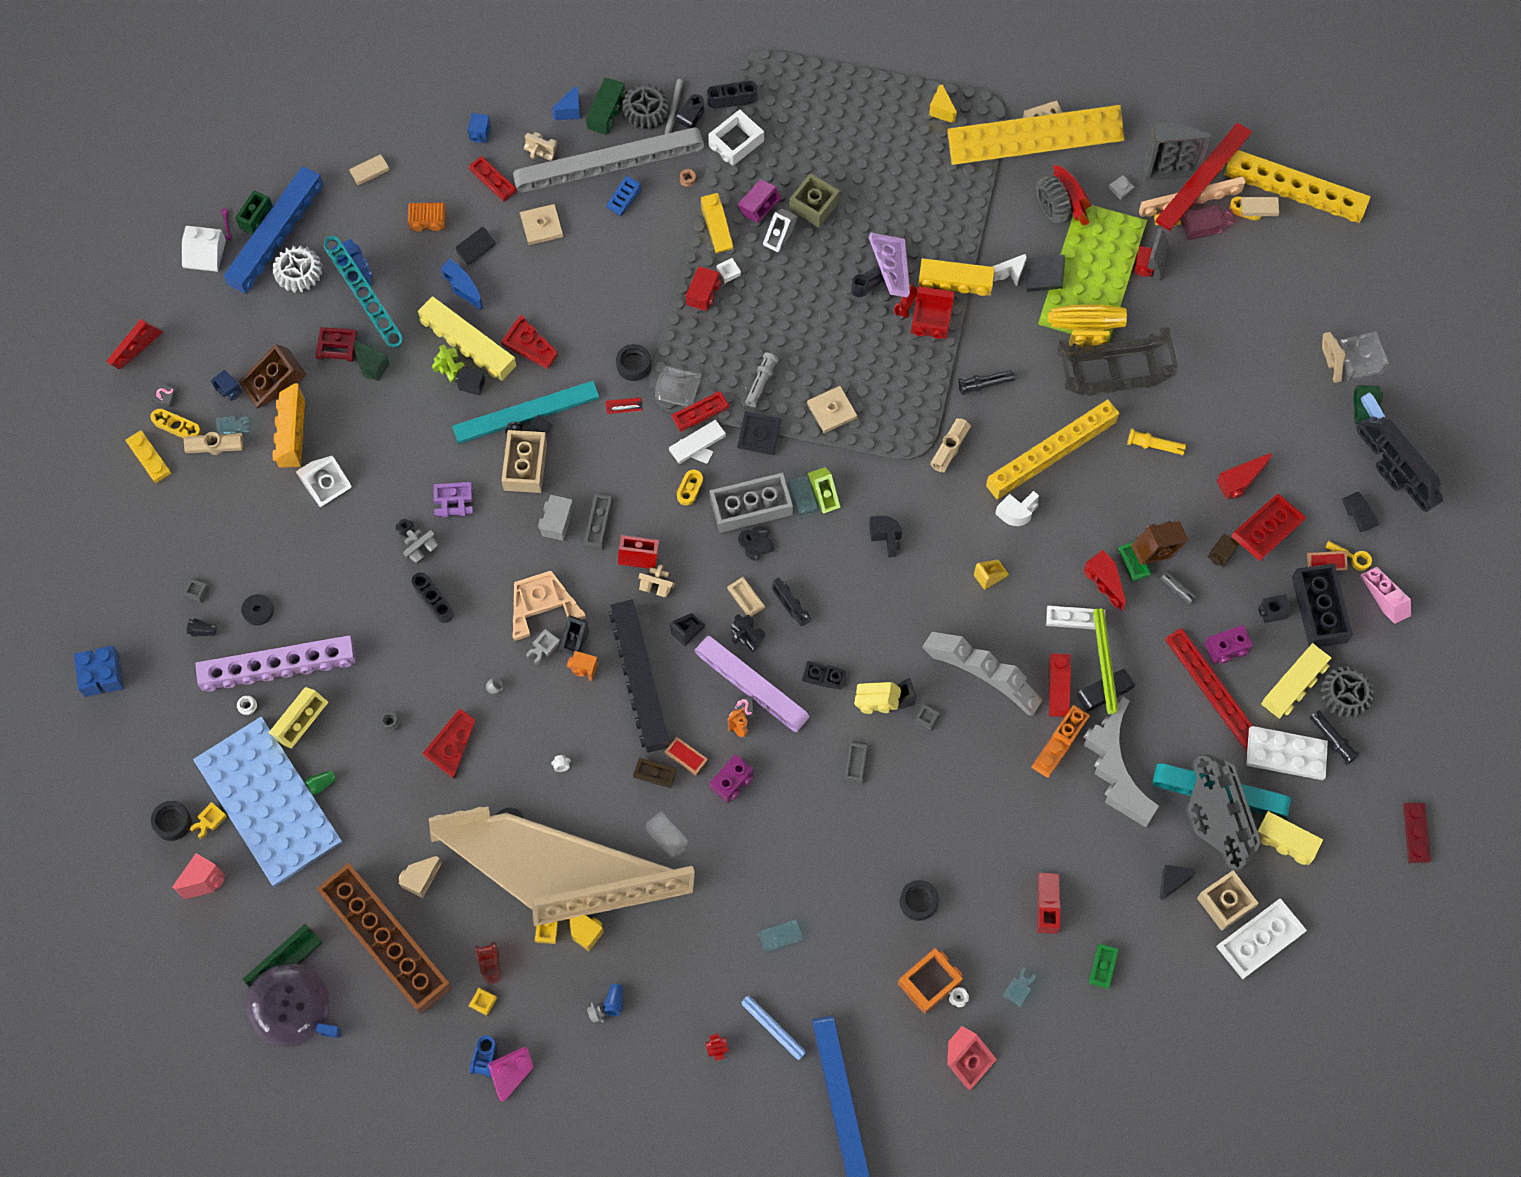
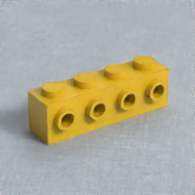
(956, 277)

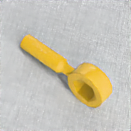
(1333, 547)

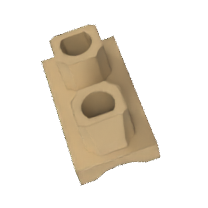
(540, 147)
(647, 581)

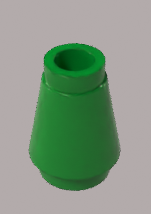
(319, 782)

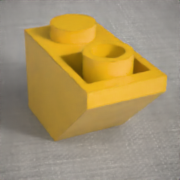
(586, 931)

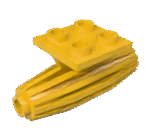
(1088, 322)

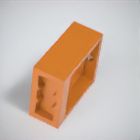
(915, 995)

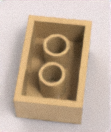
(524, 461)

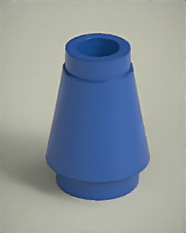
(614, 1001)

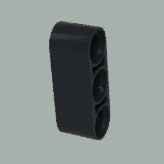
(724, 97)
(428, 590)
(1094, 695)

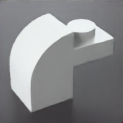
(1017, 513)

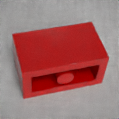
(702, 288)
(638, 552)

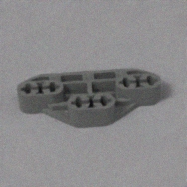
(1217, 811)

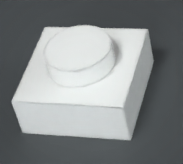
(728, 270)

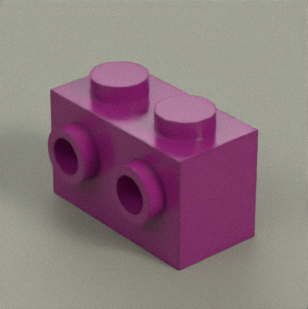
(759, 201)
(1228, 645)
(731, 779)

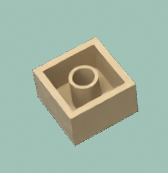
(1227, 900)

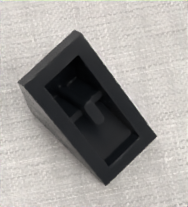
(686, 628)
(574, 635)
(907, 694)
(1173, 878)

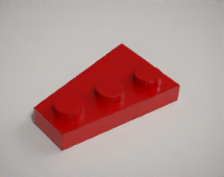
(528, 343)

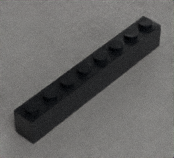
(640, 677)

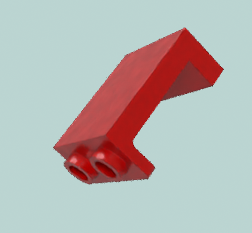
(932, 312)

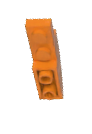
(1060, 741)

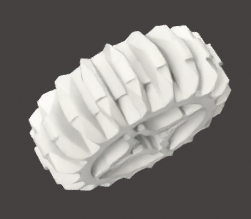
(305, 261)

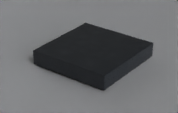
(1045, 273)
(759, 433)

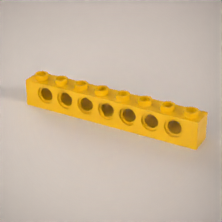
(1305, 183)
(1052, 449)

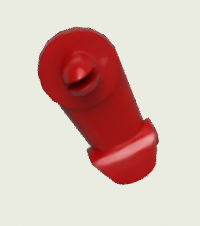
(906, 302)

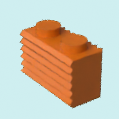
(427, 216)

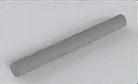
(674, 106)

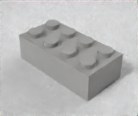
(751, 502)

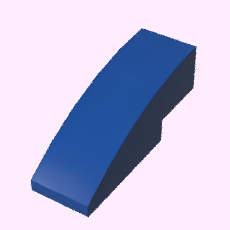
(461, 283)

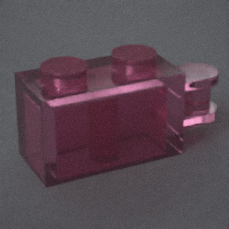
(1206, 222)

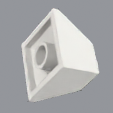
(324, 479)

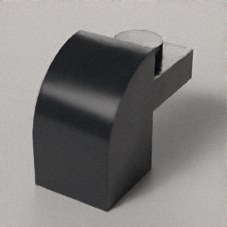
(886, 529)

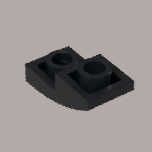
(1361, 511)
(823, 676)

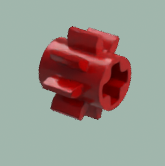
(716, 1047)

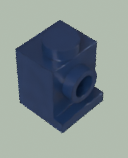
(226, 385)

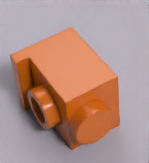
(583, 664)

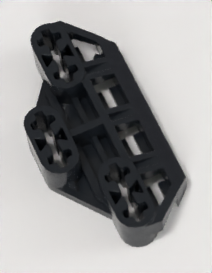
(1401, 462)

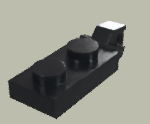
(790, 603)

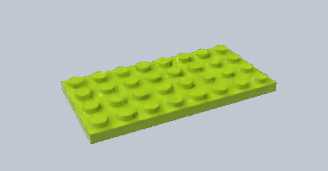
(1096, 261)

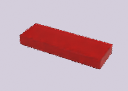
(492, 178)
(700, 411)

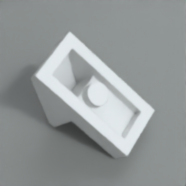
(1011, 267)

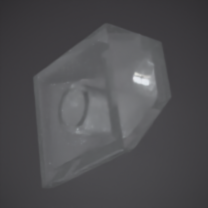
(677, 386)

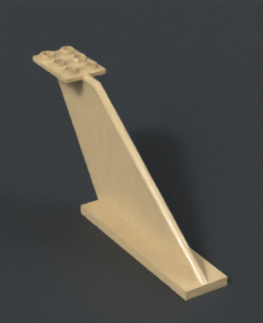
(555, 870)

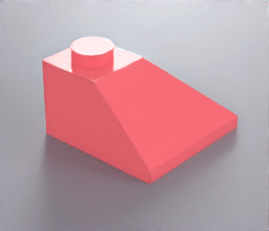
(969, 1057)

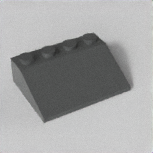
(1174, 151)

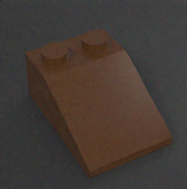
(272, 375)

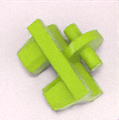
(445, 364)

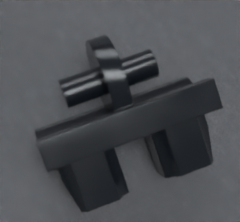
(744, 633)

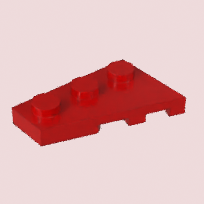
(134, 343)
(450, 743)

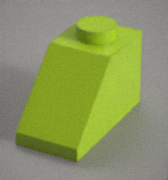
(824, 489)

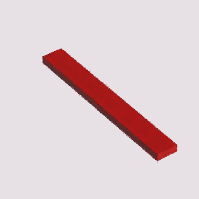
(1203, 176)
(1210, 685)

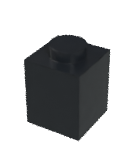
(470, 380)

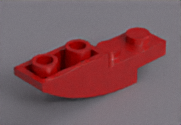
(1076, 194)

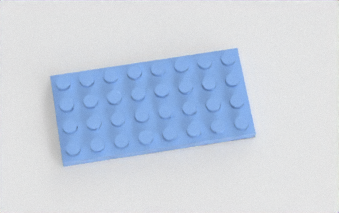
(267, 802)

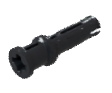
(977, 382)
(1339, 744)

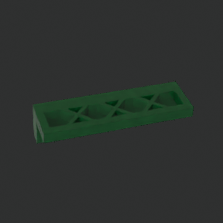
(291, 951)

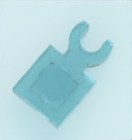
(230, 425)
(1018, 990)

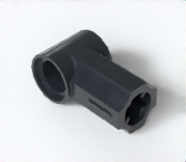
(867, 281)

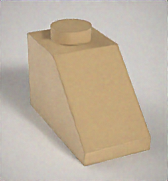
(419, 876)

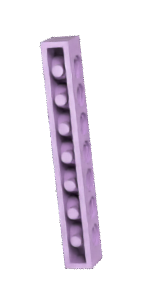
(228, 665)

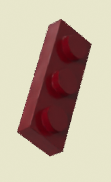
(1416, 833)

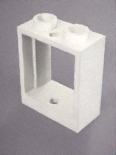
(748, 126)

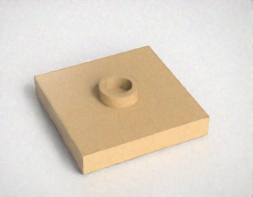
(541, 224)
(832, 409)

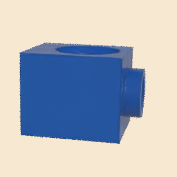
(479, 128)

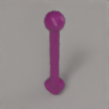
(224, 212)

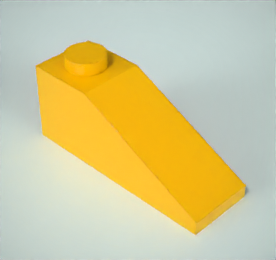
(716, 222)

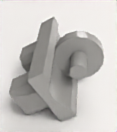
(426, 540)

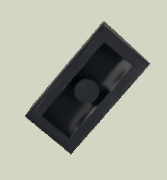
(475, 245)

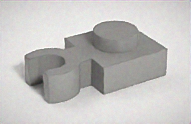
(544, 644)

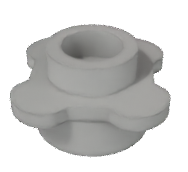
(596, 1012)

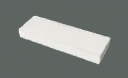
(697, 441)
(1070, 617)

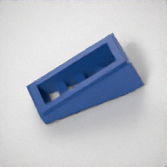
(630, 186)

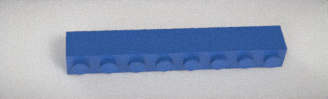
(273, 230)

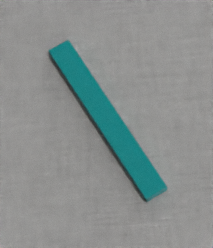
(525, 412)

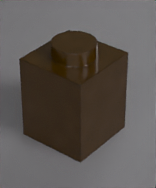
(1223, 550)

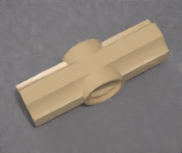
(203, 443)
(945, 453)

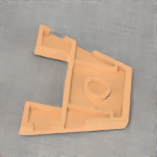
(537, 596)

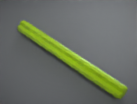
(1105, 661)

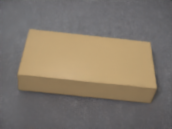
(369, 170)
(1259, 206)
(746, 597)

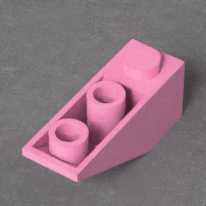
(1390, 598)

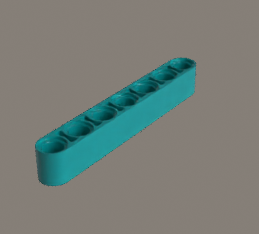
(361, 282)
(1258, 800)

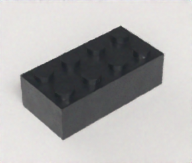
(1322, 605)

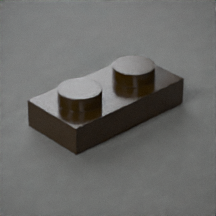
(655, 772)

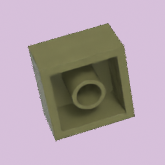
(814, 200)

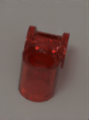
(488, 959)

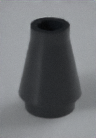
(200, 628)

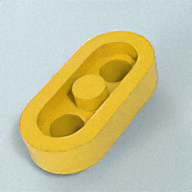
(689, 488)

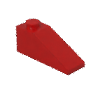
(1238, 479)
(1059, 684)

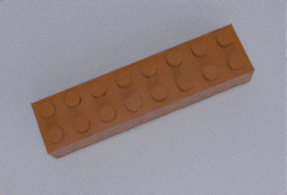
(384, 938)

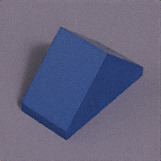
(568, 106)

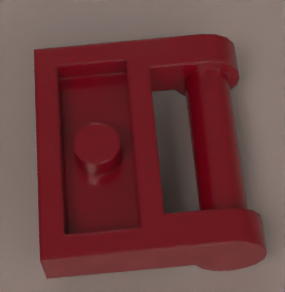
(336, 339)

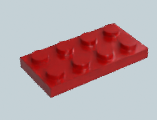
(1268, 527)

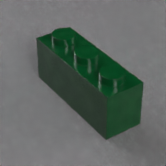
(606, 106)

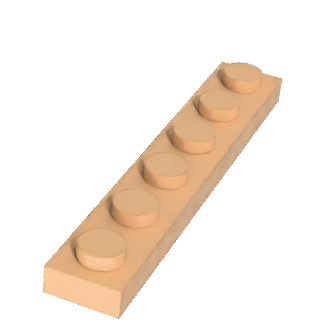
(1213, 191)

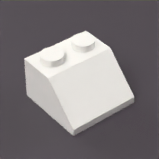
(202, 248)

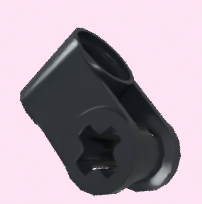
(691, 111)

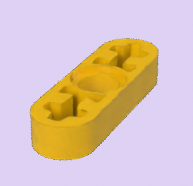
(171, 418)

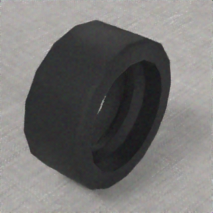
(633, 349)
(160, 810)
(919, 884)

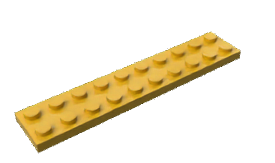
(1035, 134)

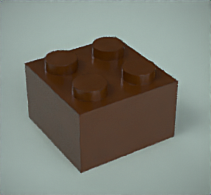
(1159, 542)

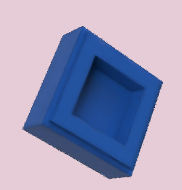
(328, 1030)

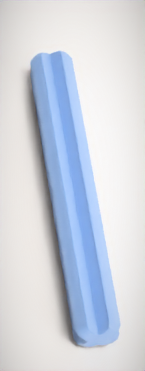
(773, 1027)

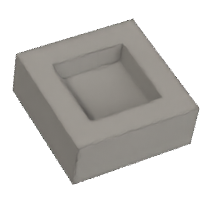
(1121, 187)

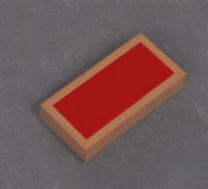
(1338, 558)
(686, 756)

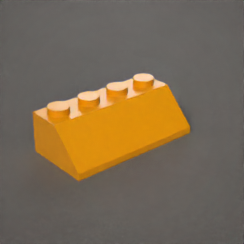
(289, 427)

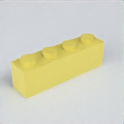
(1296, 680)

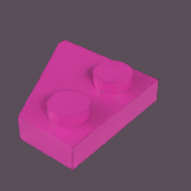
(510, 1071)

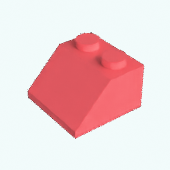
(198, 878)

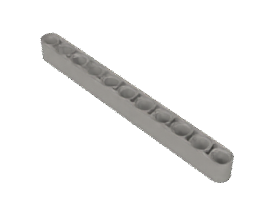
(608, 160)

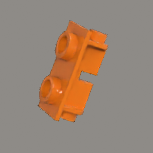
(738, 722)

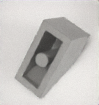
(780, 229)

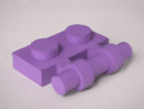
(453, 493)

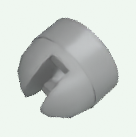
(494, 685)

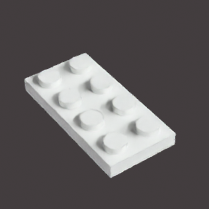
(1287, 753)
(1261, 938)

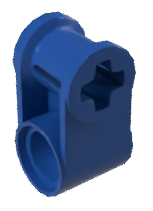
(482, 1058)

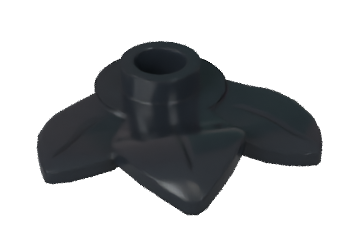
(758, 544)

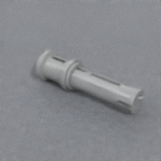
(764, 372)

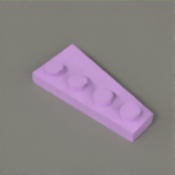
(892, 261)

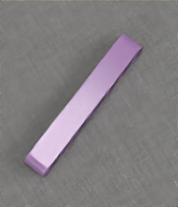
(752, 684)

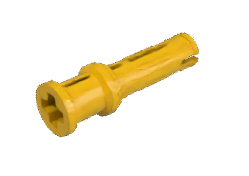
(1147, 440)

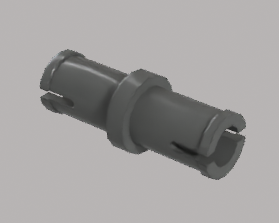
(1178, 587)

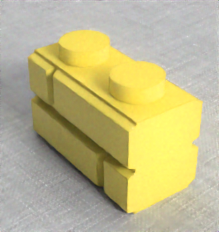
(877, 697)

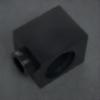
(1280, 603)

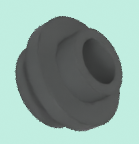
(389, 716)

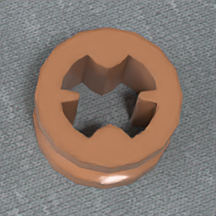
(685, 173)

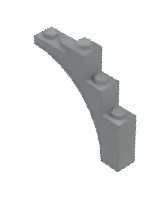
(985, 666)
(1123, 792)

